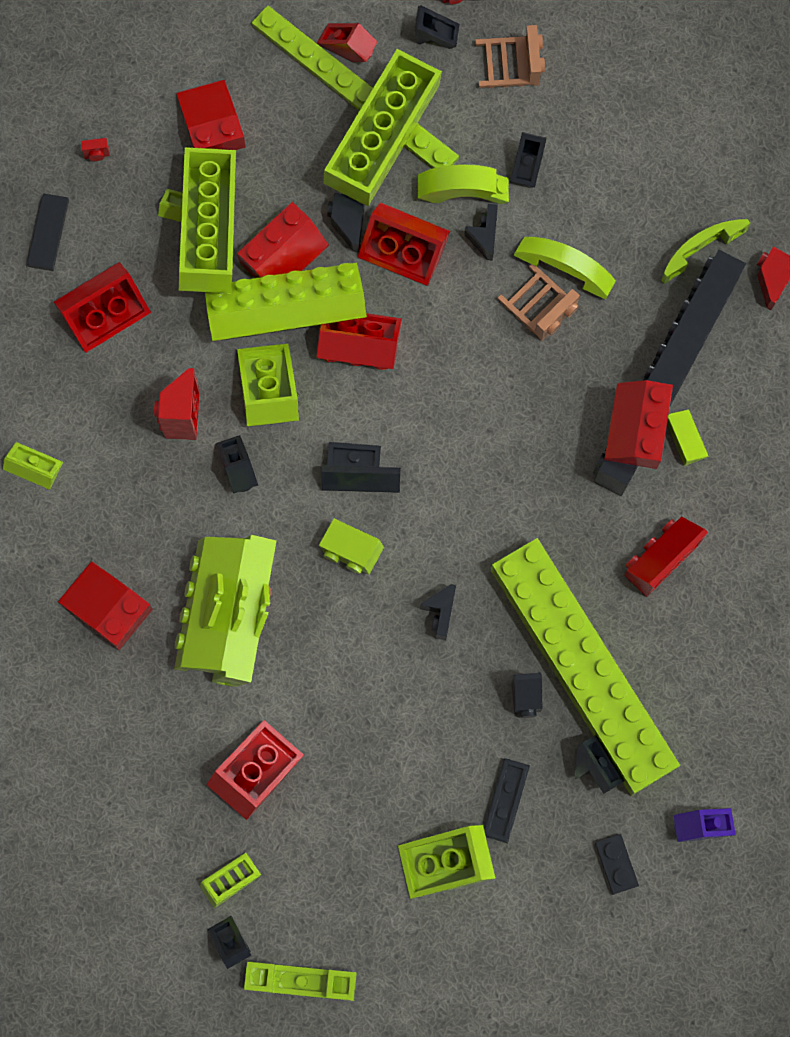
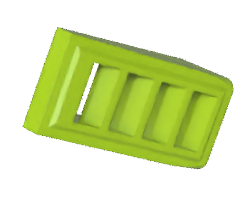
(216, 900)

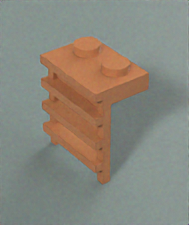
(527, 56)
(552, 315)

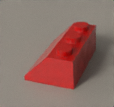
(403, 243)
(283, 245)
(102, 307)
(361, 341)
(179, 407)
(638, 423)
(664, 554)

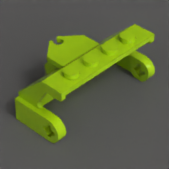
(225, 607)

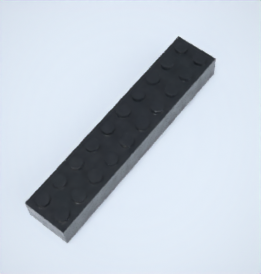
(682, 347)

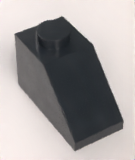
(347, 218)
(237, 464)
(527, 694)

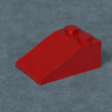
(211, 117)
(106, 605)
(254, 769)

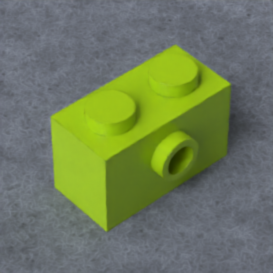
(351, 547)

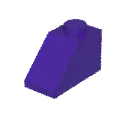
(704, 824)

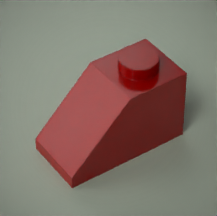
(348, 41)
(773, 275)

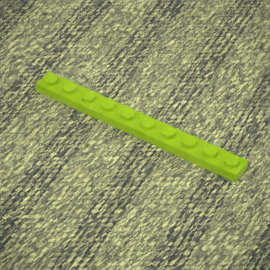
(343, 81)

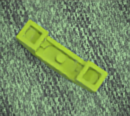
(726, 230)
(569, 260)
(300, 981)

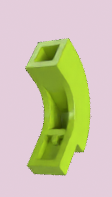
(462, 181)

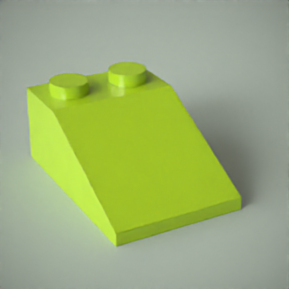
(268, 384)
(446, 861)

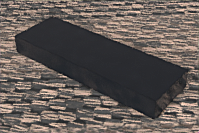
(48, 232)
(360, 479)
(506, 800)

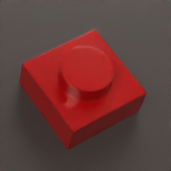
(95, 149)

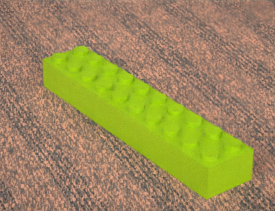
(584, 666)

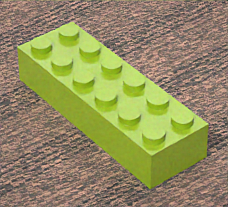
(382, 127)
(207, 220)
(287, 301)

